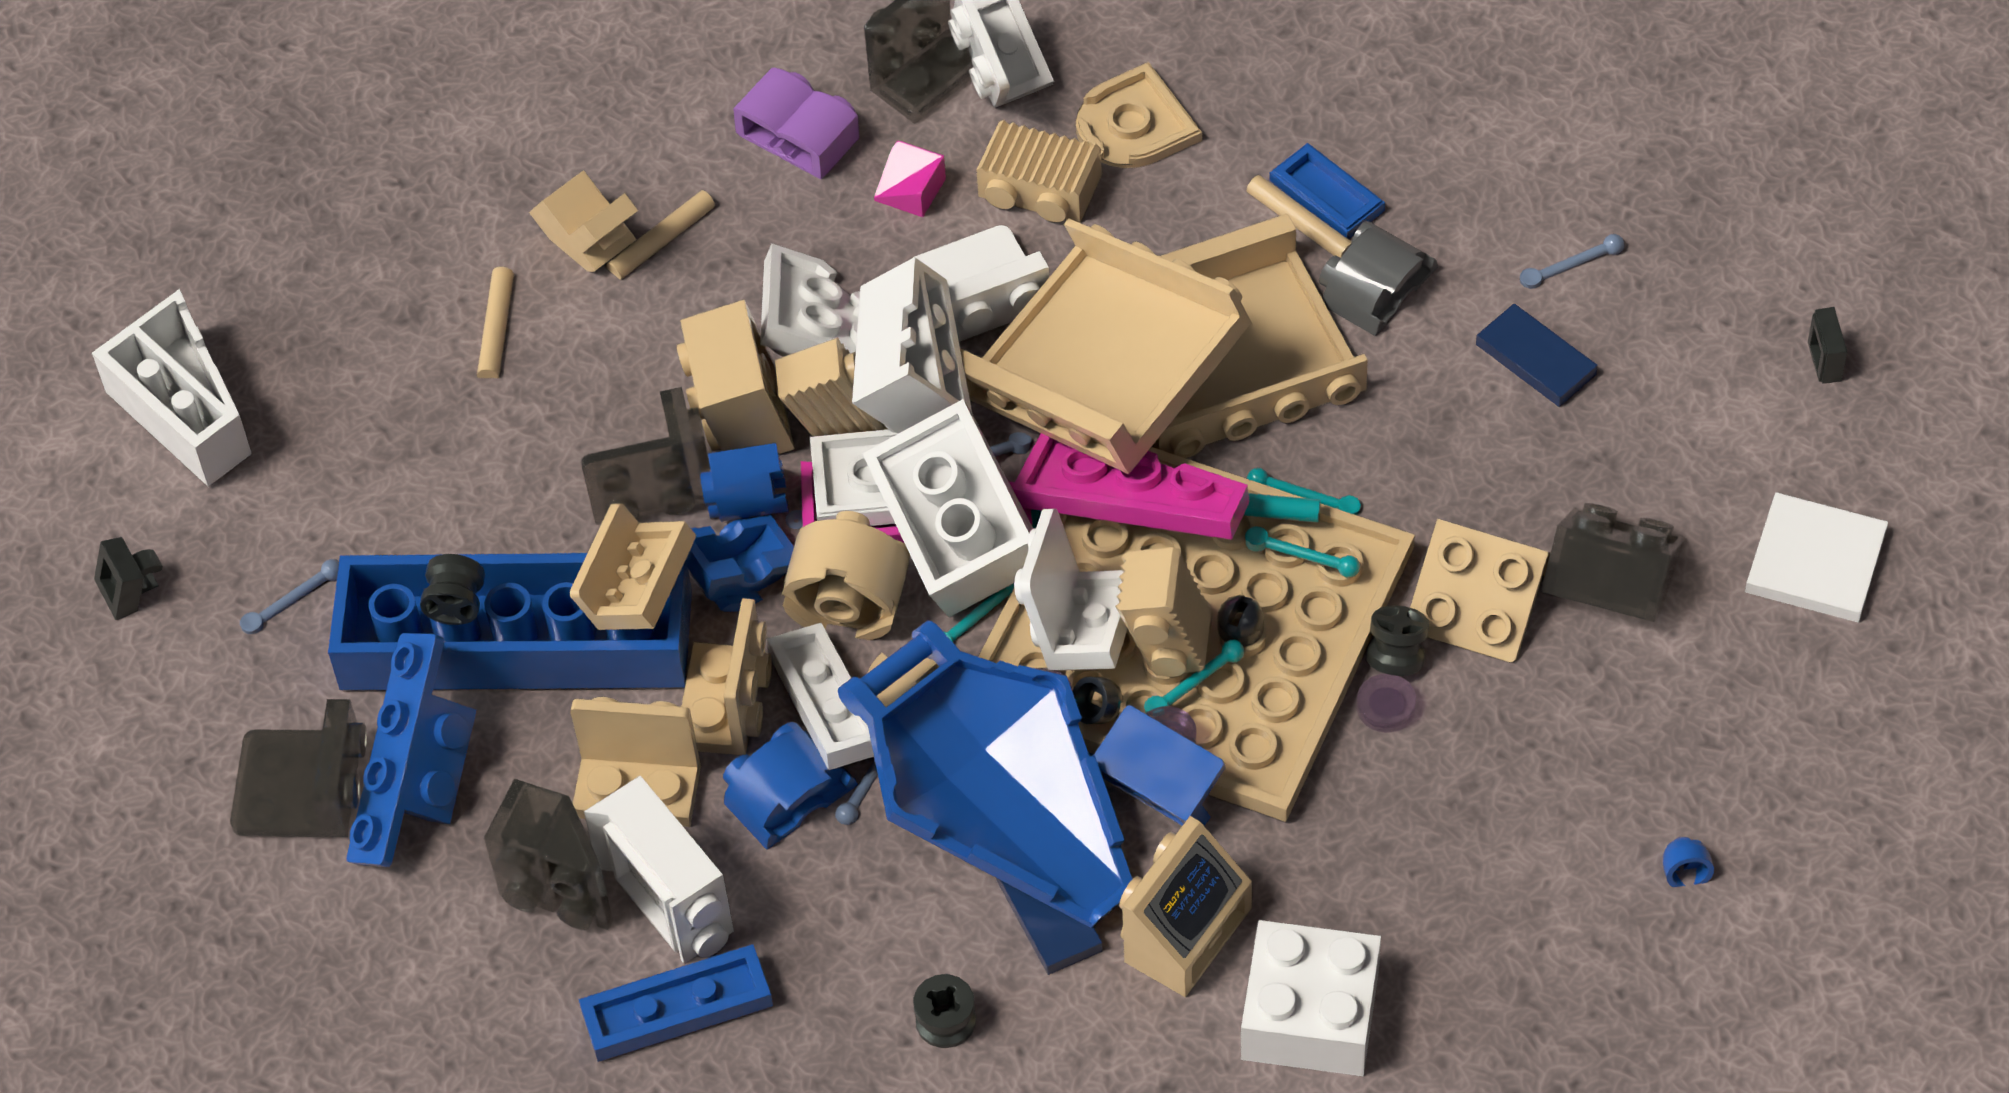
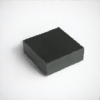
(1827, 345)

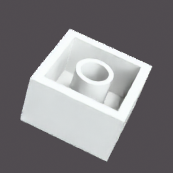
(1310, 998)

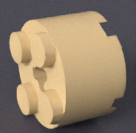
(845, 575)

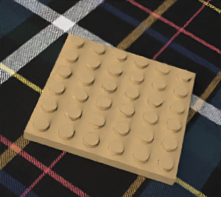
(1282, 696)

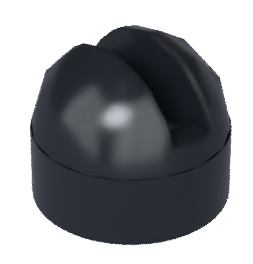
(1251, 622)
(1095, 711)

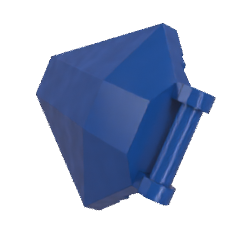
(995, 773)

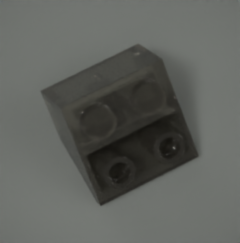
(1613, 561)
(545, 854)

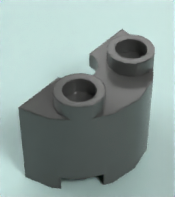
(1373, 277)

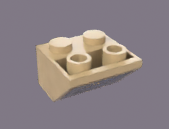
(1183, 908)

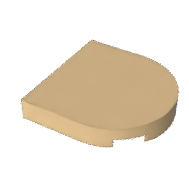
(1135, 119)

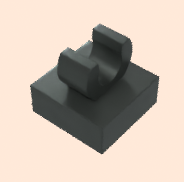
(124, 576)

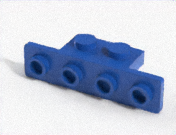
(414, 753)

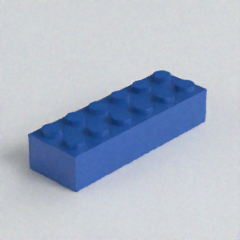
(523, 634)

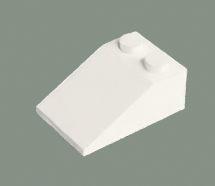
(952, 507)

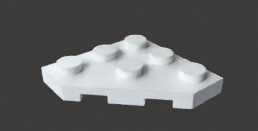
(804, 304)

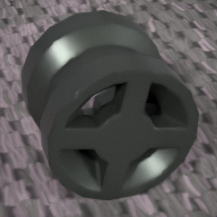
(452, 589)
(1397, 640)
(948, 1026)

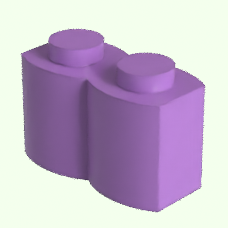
(797, 122)

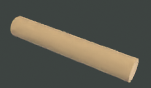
(1301, 217)
(661, 234)
(495, 323)

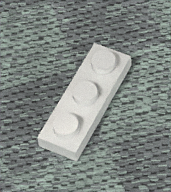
(812, 679)

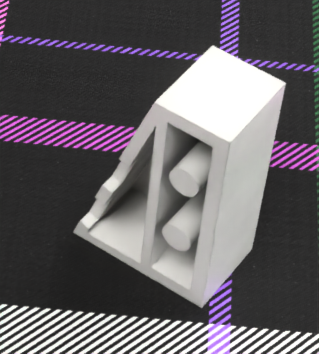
(907, 348)
(174, 389)

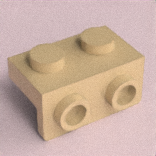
(630, 570)

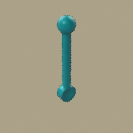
(1347, 503)
(1257, 540)
(978, 613)
(1231, 651)

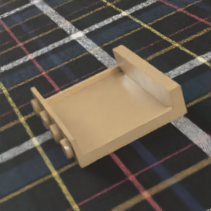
(1109, 348)
(1284, 359)

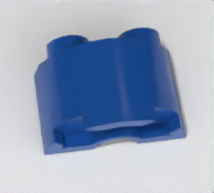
(744, 483)
(739, 560)
(782, 785)

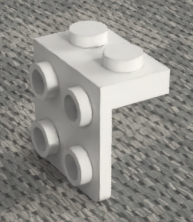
(1001, 48)
(987, 278)
(1068, 609)

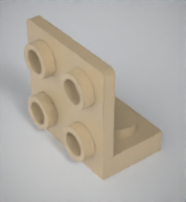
(1478, 589)
(725, 686)
(633, 741)

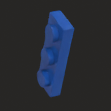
(675, 1002)

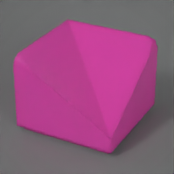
(911, 178)

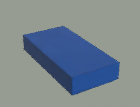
(1326, 190)

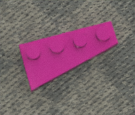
(1148, 496)

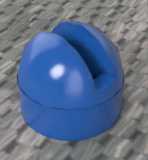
(1691, 855)

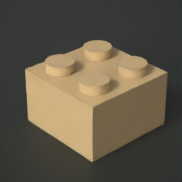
(733, 380)

